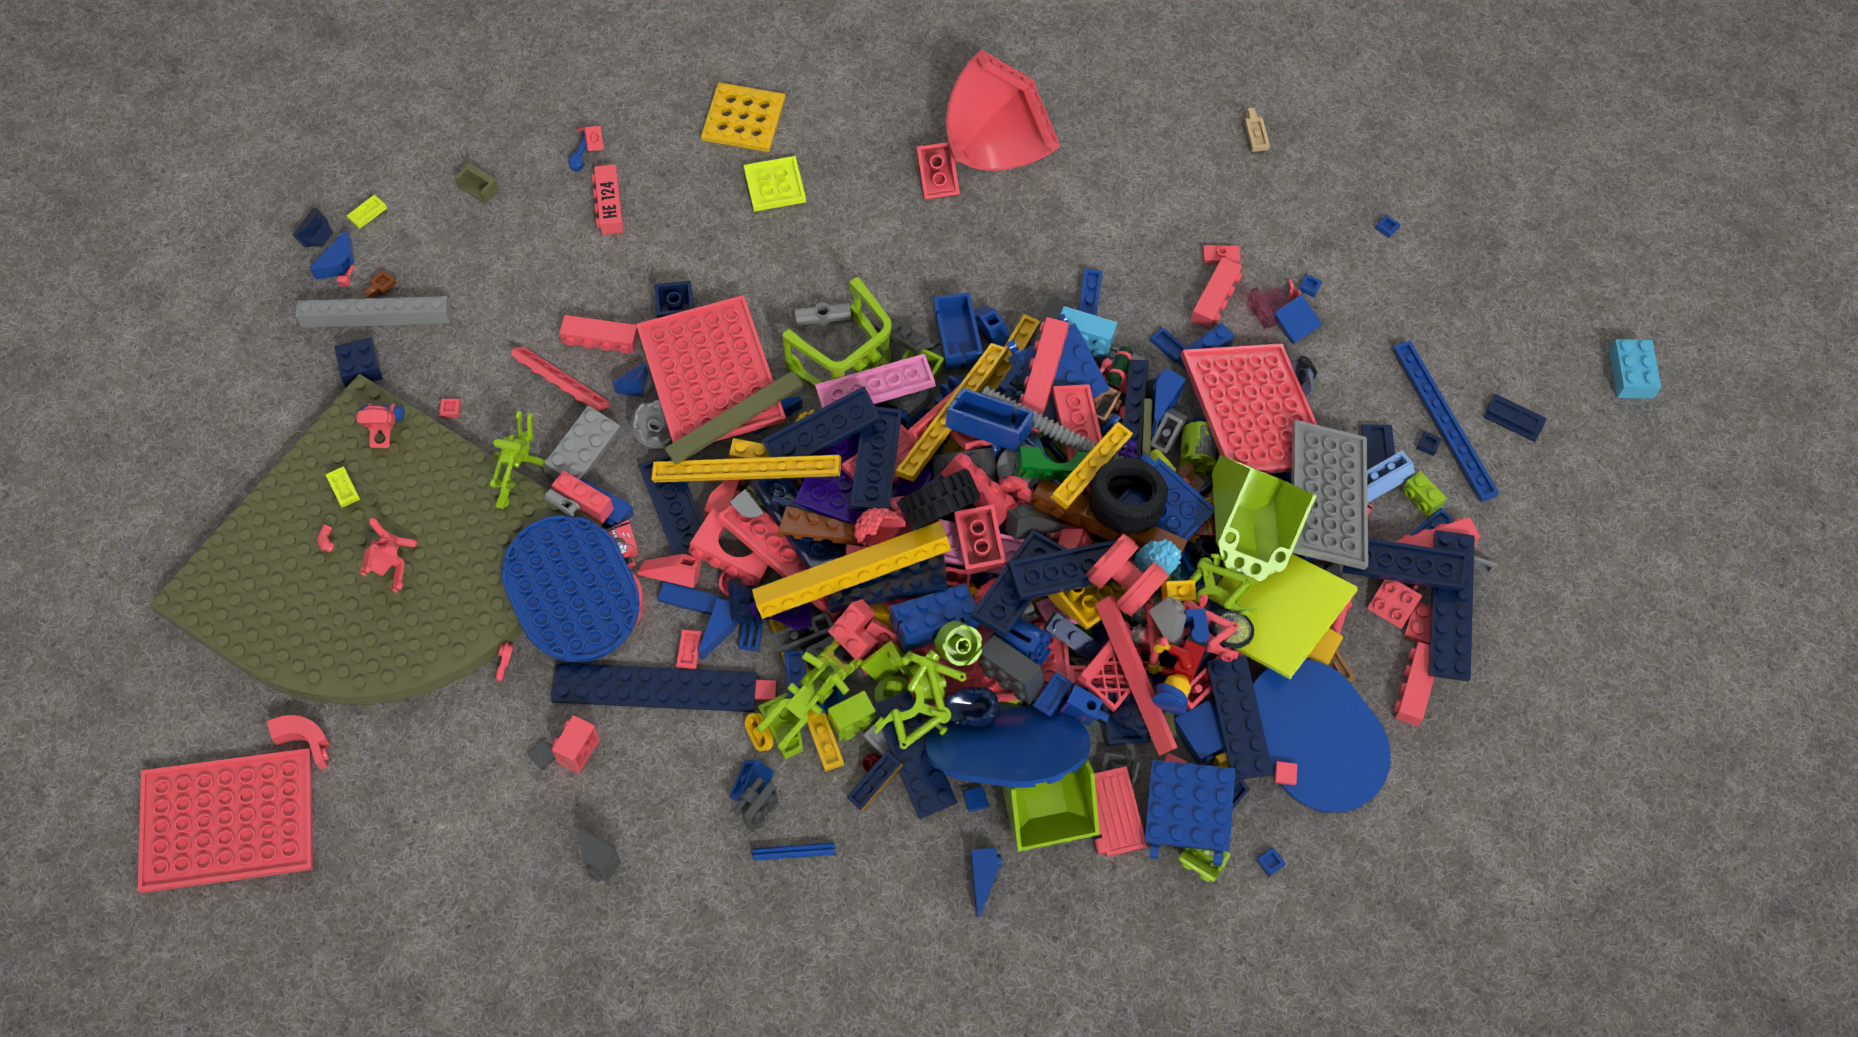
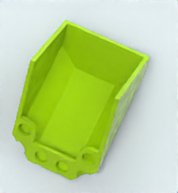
(1260, 501)
(1054, 810)

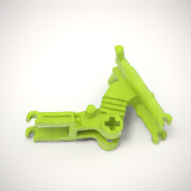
(815, 687)

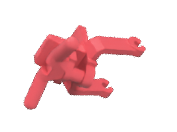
(383, 554)

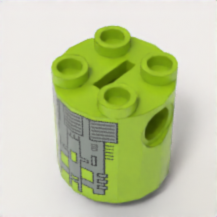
(1198, 447)

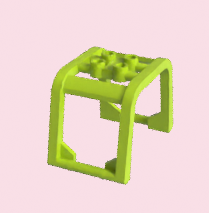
(838, 369)

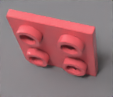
(1395, 602)

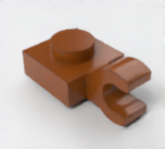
(379, 283)

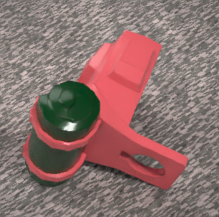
(1119, 372)

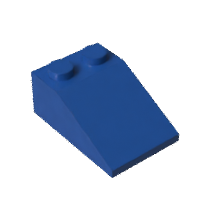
(1166, 394)

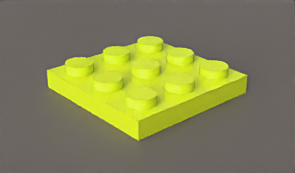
(774, 183)

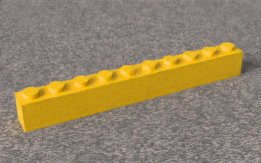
(851, 570)

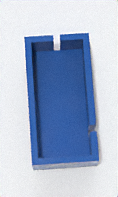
(957, 330)
(989, 419)
(928, 614)

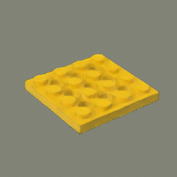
(744, 139)

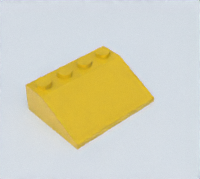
(1081, 602)

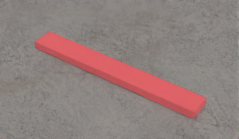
(1135, 675)

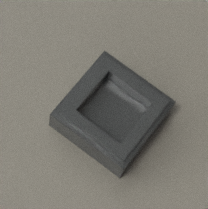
(542, 755)

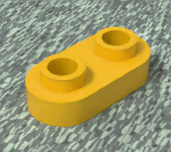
(761, 741)

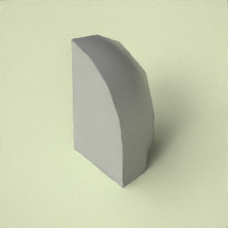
(747, 505)

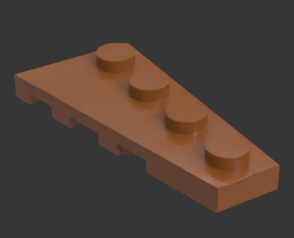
(808, 524)

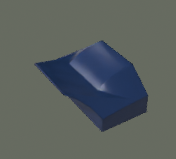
(313, 230)

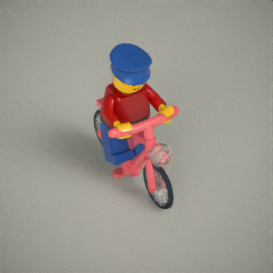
(1228, 630)

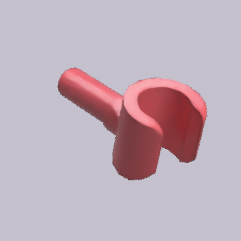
(345, 279)
(1293, 292)

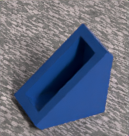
(633, 382)

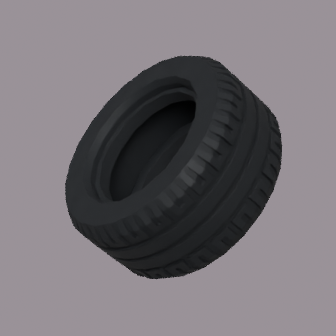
(1133, 474)

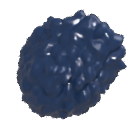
(973, 706)

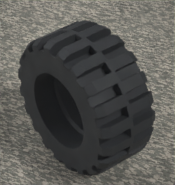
(939, 498)

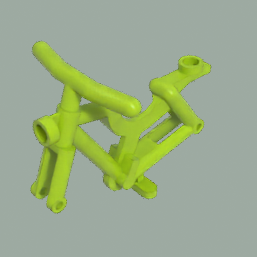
(512, 454)
(1207, 568)
(939, 714)

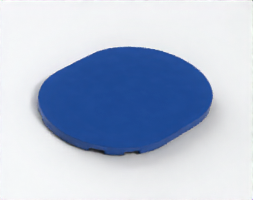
(570, 588)
(1326, 732)
(1013, 750)

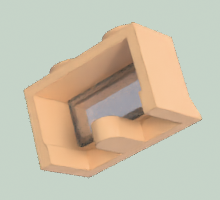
(1106, 404)

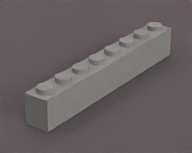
(373, 311)

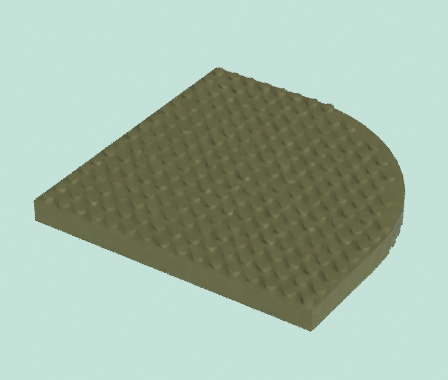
(308, 616)

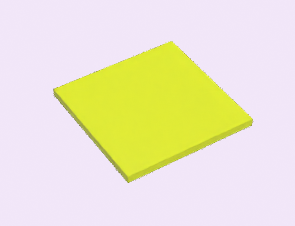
(1291, 612)

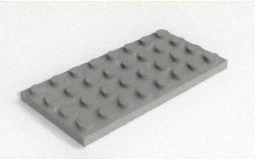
(1335, 470)

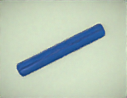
(793, 851)

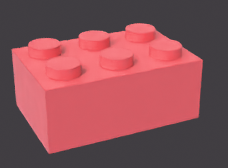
(979, 539)

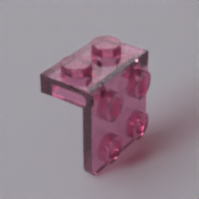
(1266, 304)

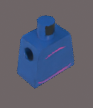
(1083, 706)

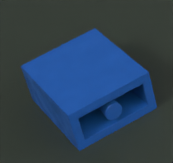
(1200, 733)

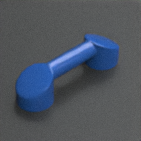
(575, 160)

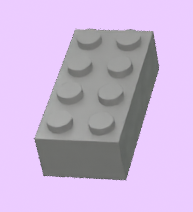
(582, 445)

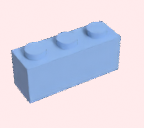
(1388, 475)

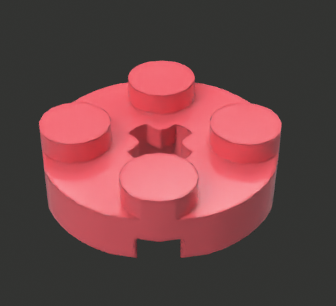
(1017, 489)

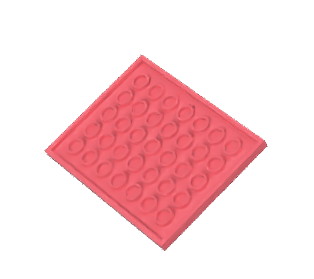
(706, 365)
(1249, 402)
(225, 820)

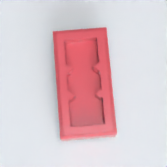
(1213, 253)
(688, 649)

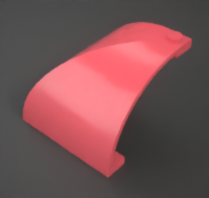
(997, 117)

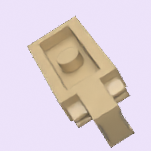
(1256, 131)

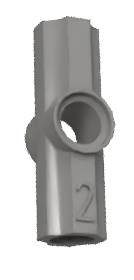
(832, 313)

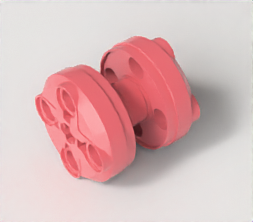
(1137, 585)

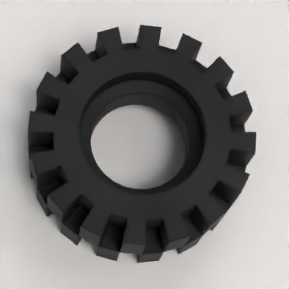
(1204, 548)

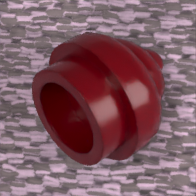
(869, 761)

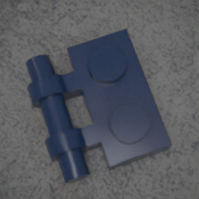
(739, 604)

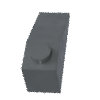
(1025, 519)
(789, 639)

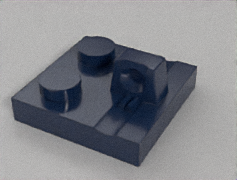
(1006, 386)

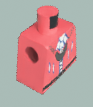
(625, 540)

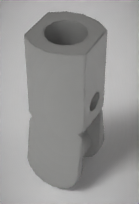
(561, 501)

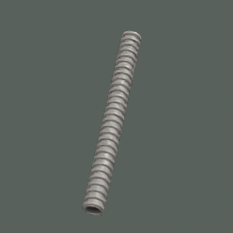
(1049, 427)

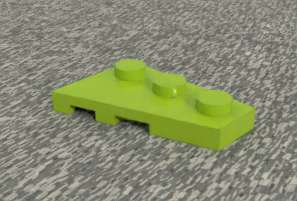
(782, 726)

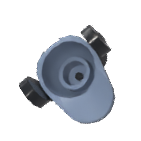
(1305, 373)

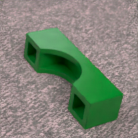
(1033, 464)

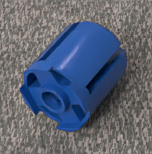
(1029, 640)

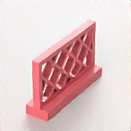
(1096, 665)

